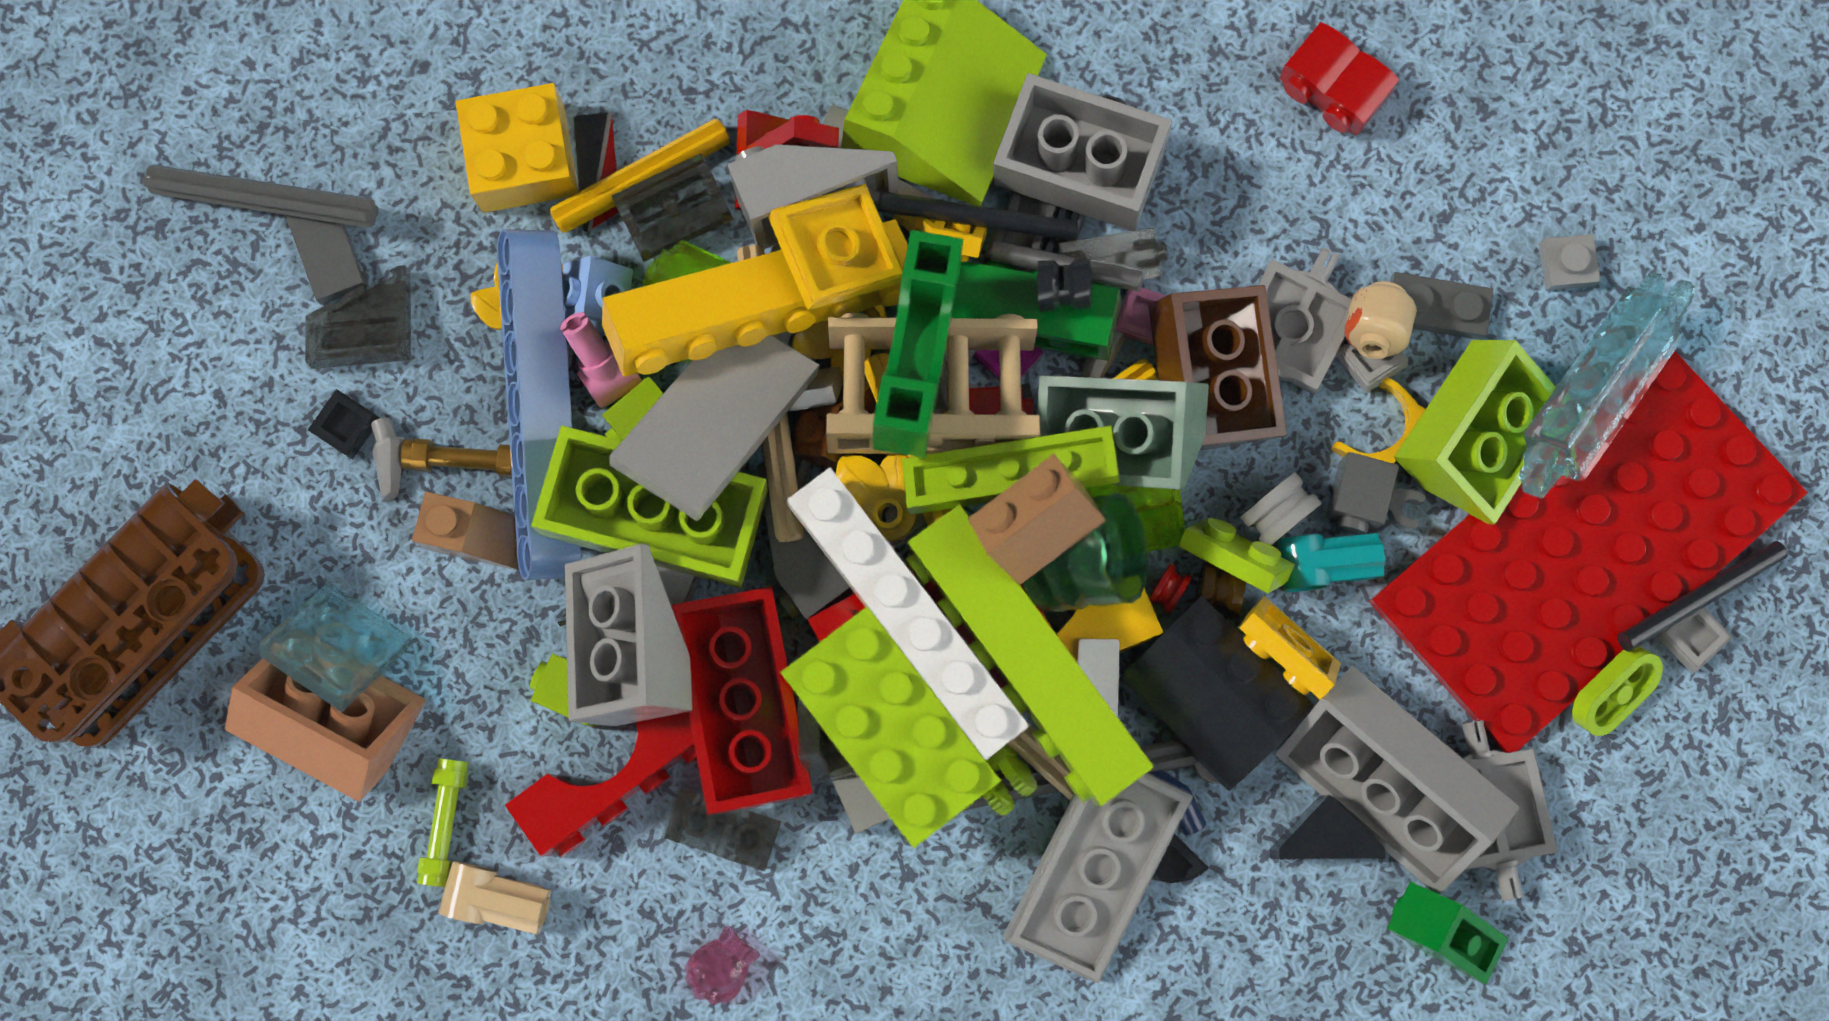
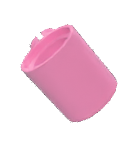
(596, 361)

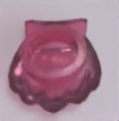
(720, 968)

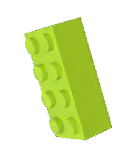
(607, 511)
(890, 727)

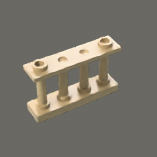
(958, 427)

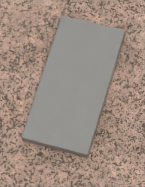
(713, 422)
(1096, 875)

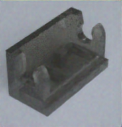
(672, 207)

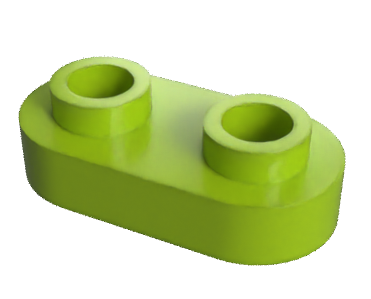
(1617, 691)

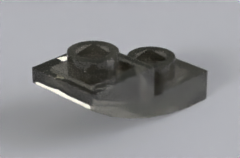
(732, 835)

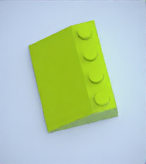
(942, 94)

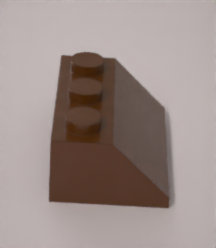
(1224, 343)

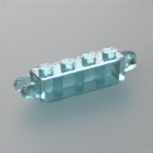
(1604, 384)

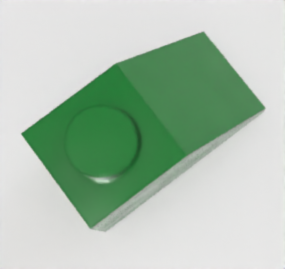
(1447, 932)

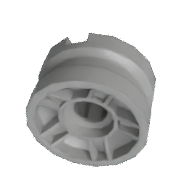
(1281, 509)

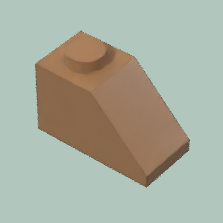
(466, 531)

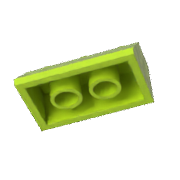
(1473, 429)

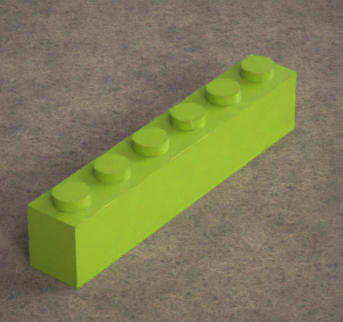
(1029, 658)

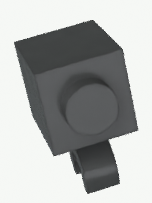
(1366, 495)

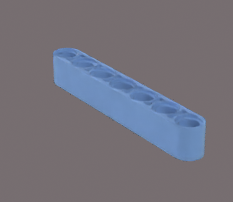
(534, 385)

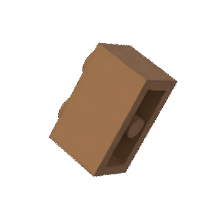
(1036, 519)

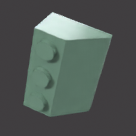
(1153, 422)

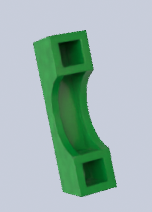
(918, 344)

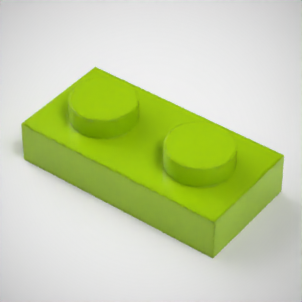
(1247, 560)

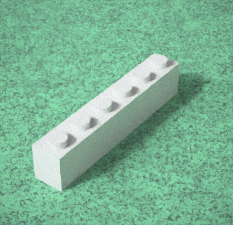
(906, 613)

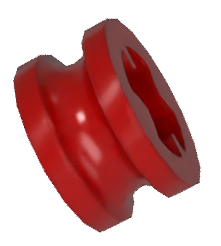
(1169, 589)

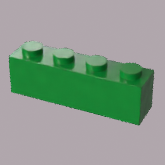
(1000, 290)

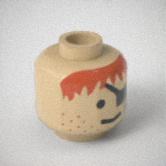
(1380, 320)

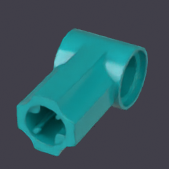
(1331, 560)

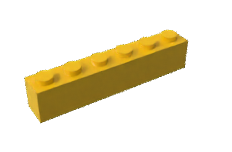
(720, 310)

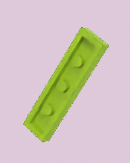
(986, 471)

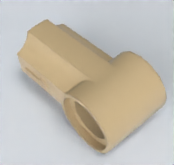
(480, 895)

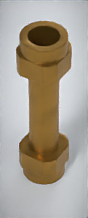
(423, 454)

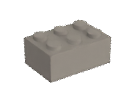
(1081, 152)

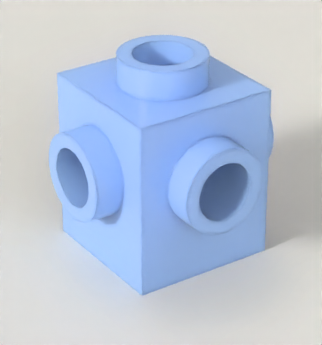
(587, 282)

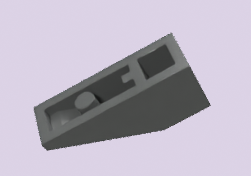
(803, 571)

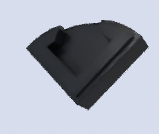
(1179, 863)

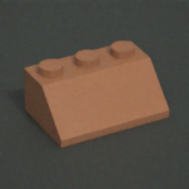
(303, 730)

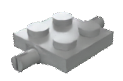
(1305, 319)
(1530, 828)

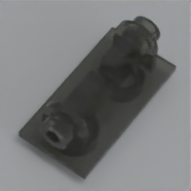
(1127, 249)

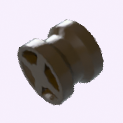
(1221, 589)

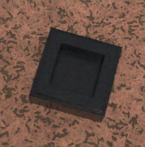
(343, 424)

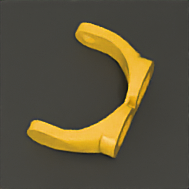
(1412, 413)

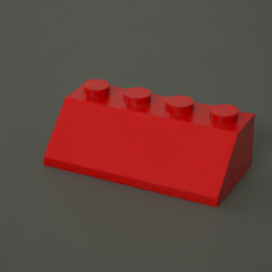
(741, 702)

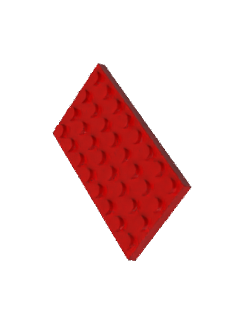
(1536, 602)

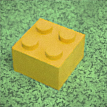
(517, 147)

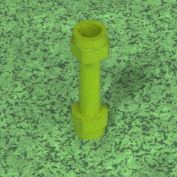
(435, 867)

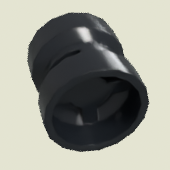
(1077, 285)

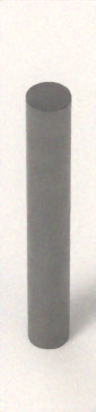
(1101, 272)

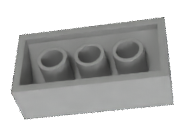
(1397, 780)

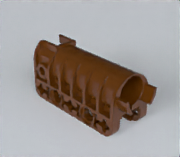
(124, 614)

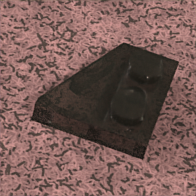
(363, 326)

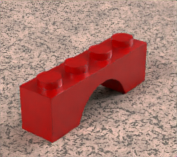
(558, 812)

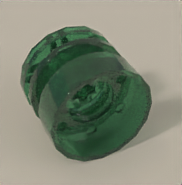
(1100, 568)

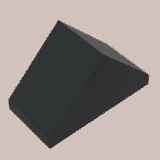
(1326, 833)

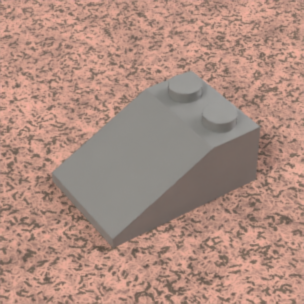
(793, 174)
(623, 641)

